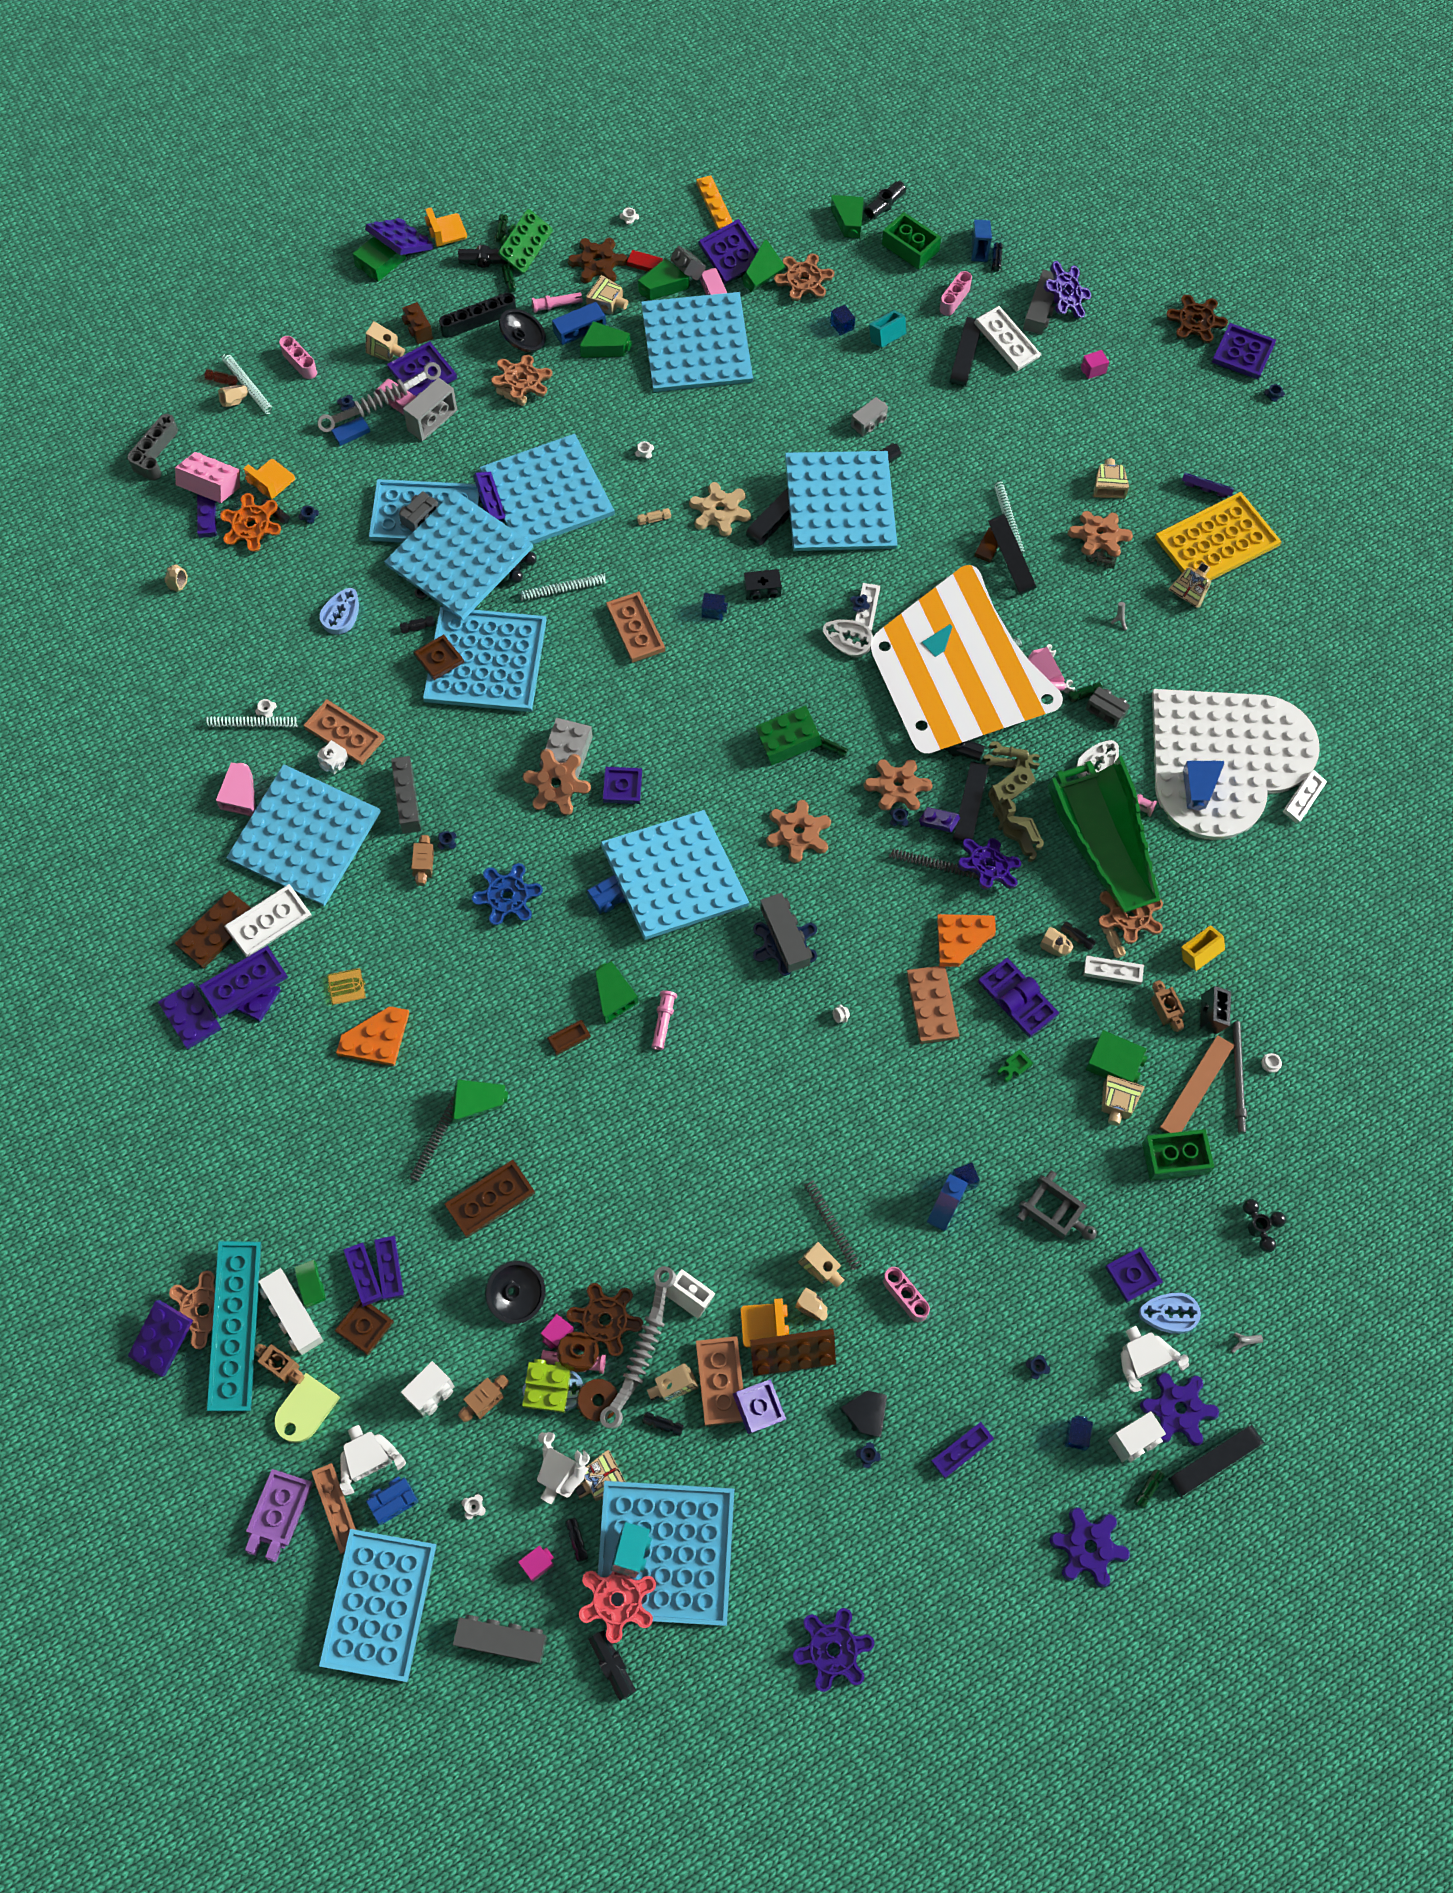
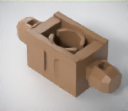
(422, 860)
(1164, 1013)
(289, 1372)
(483, 1398)

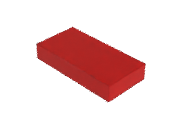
(643, 261)

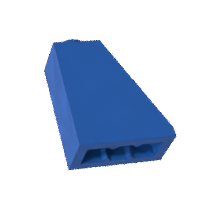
(981, 240)
(1200, 782)
(947, 1202)

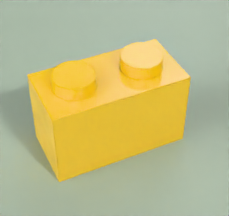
(1203, 948)

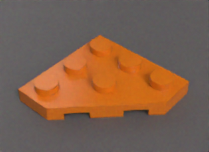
(962, 936)
(376, 1038)

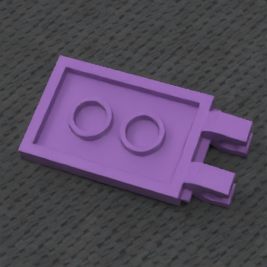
(277, 1513)

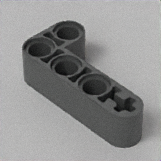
(144, 454)

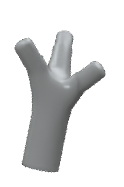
(1120, 615)
(1246, 1340)

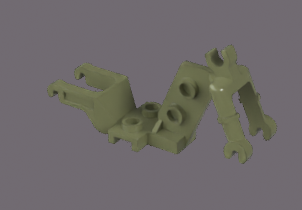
(1001, 796)

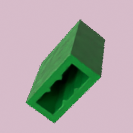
(376, 259)
(1116, 1058)

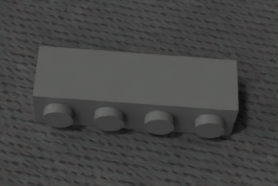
(1040, 306)
(406, 794)
(785, 932)
(500, 1640)

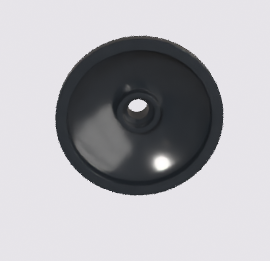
(522, 330)
(526, 1296)

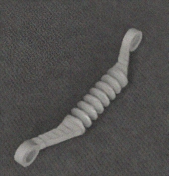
(359, 408)
(632, 1379)

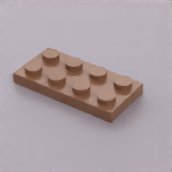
(635, 627)
(345, 730)
(932, 1004)
(719, 1379)

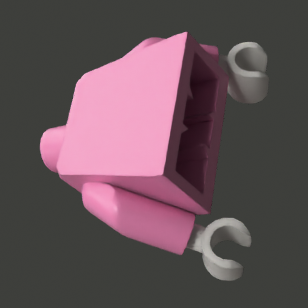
(1045, 663)

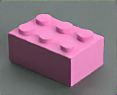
(207, 477)

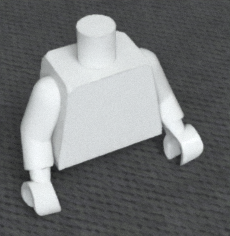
(1147, 1355)
(365, 1456)
(558, 1471)

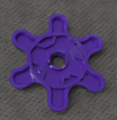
(1075, 293)
(989, 854)
(1173, 1421)
(1082, 1560)
(849, 1646)

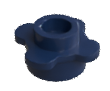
(1274, 392)
(346, 402)
(308, 510)
(860, 607)
(895, 813)
(443, 836)
(1039, 1360)
(874, 1456)

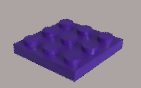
(399, 236)
(729, 250)
(1244, 351)
(414, 362)

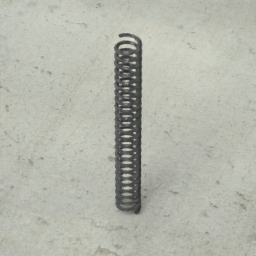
(928, 862)
(430, 1141)
(830, 1226)

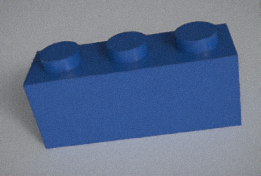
(577, 323)

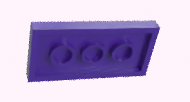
(243, 981)

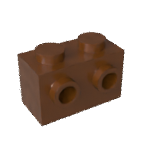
(417, 323)

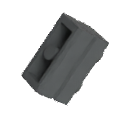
(687, 263)
(417, 511)
(1107, 706)

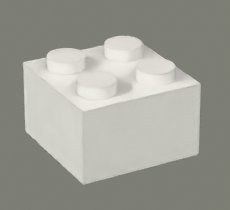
(428, 1389)
(1139, 1435)

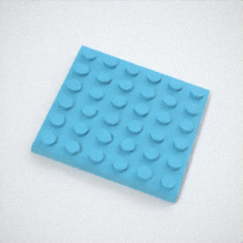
(696, 342)
(549, 490)
(840, 500)
(458, 554)
(499, 660)
(303, 834)
(674, 874)
(687, 1547)

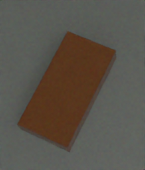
(987, 547)
(569, 1037)

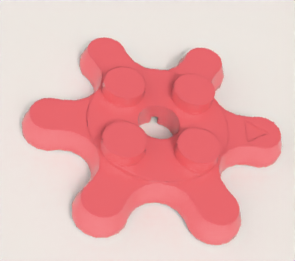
(614, 1615)

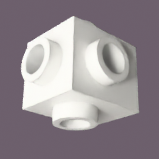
(332, 757)

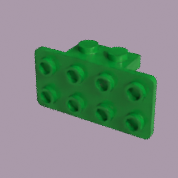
(524, 241)

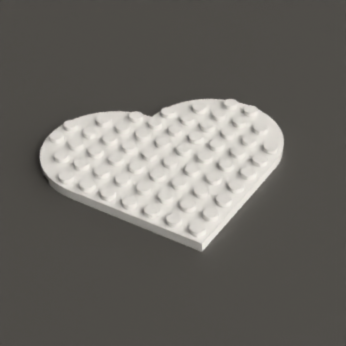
(1259, 738)

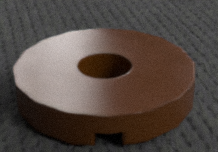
(576, 1362)
(585, 1396)

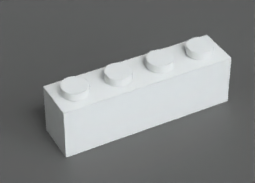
(290, 1311)

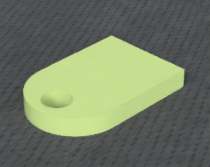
(305, 1408)

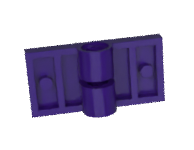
(1018, 997)

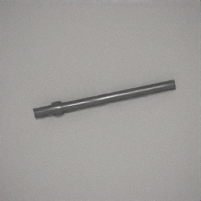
(1240, 1112)

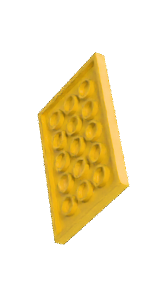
(1219, 537)

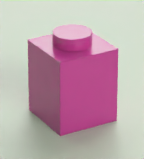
(1094, 364)
(555, 1331)
(537, 1562)

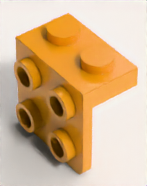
(446, 228)
(270, 478)
(763, 1321)

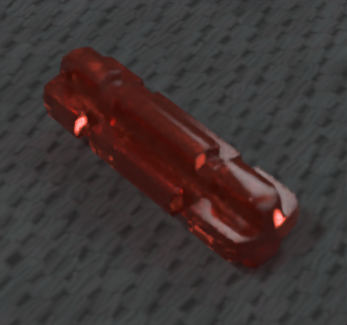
(220, 377)

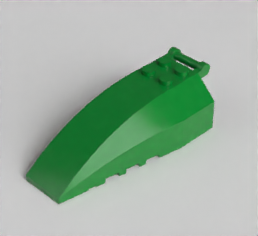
(1108, 830)

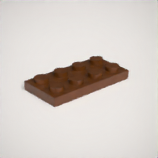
(208, 934)
(489, 1198)
(793, 1352)

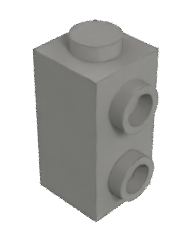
(869, 416)

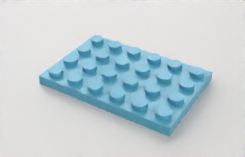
(395, 494)
(378, 1605)

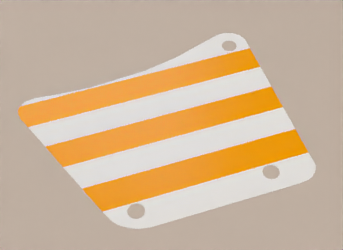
(971, 686)

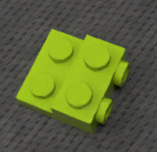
(546, 1386)

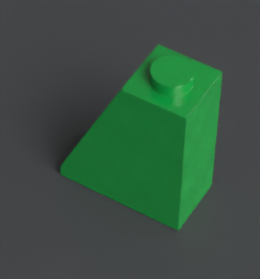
(848, 214)
(762, 267)
(663, 281)
(604, 342)
(614, 992)
(476, 1099)

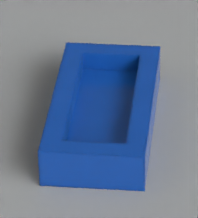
(350, 431)

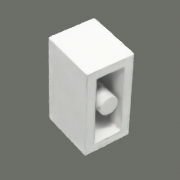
(690, 1294)

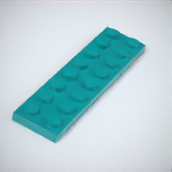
(234, 1327)

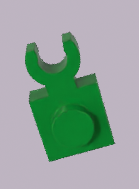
(1016, 1064)

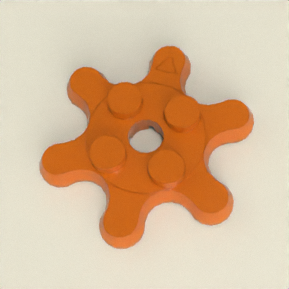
(249, 512)

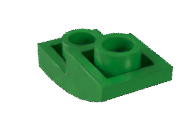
(309, 1283)

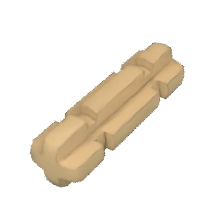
(506, 392)
(654, 516)
(1114, 942)

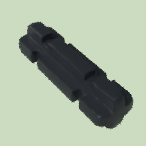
(997, 256)
(283, 517)
(417, 624)
(1078, 935)
(663, 1423)
(576, 1540)

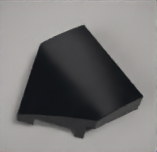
(866, 1413)

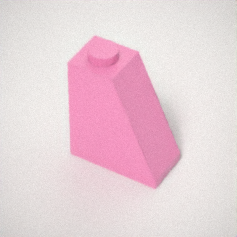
(237, 790)

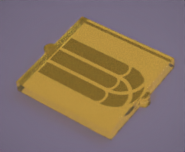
(346, 986)

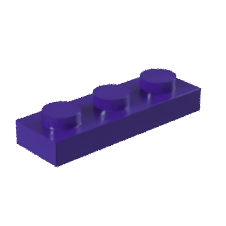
(1207, 485)
(489, 495)
(206, 517)
(389, 1268)
(363, 1274)
(962, 1450)

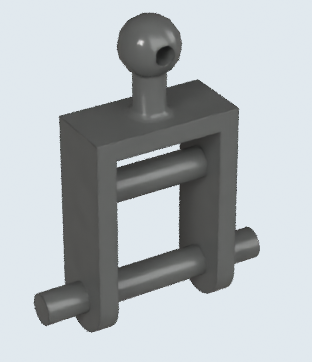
(1046, 1183)

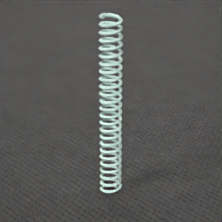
(245, 379)
(1002, 509)
(571, 583)
(251, 720)

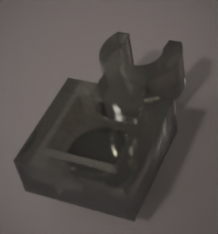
(1102, 558)

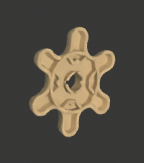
(720, 518)

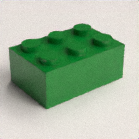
(911, 240)
(788, 735)
(1178, 1155)

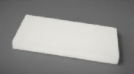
(1007, 338)
(268, 920)

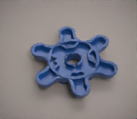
(507, 883)

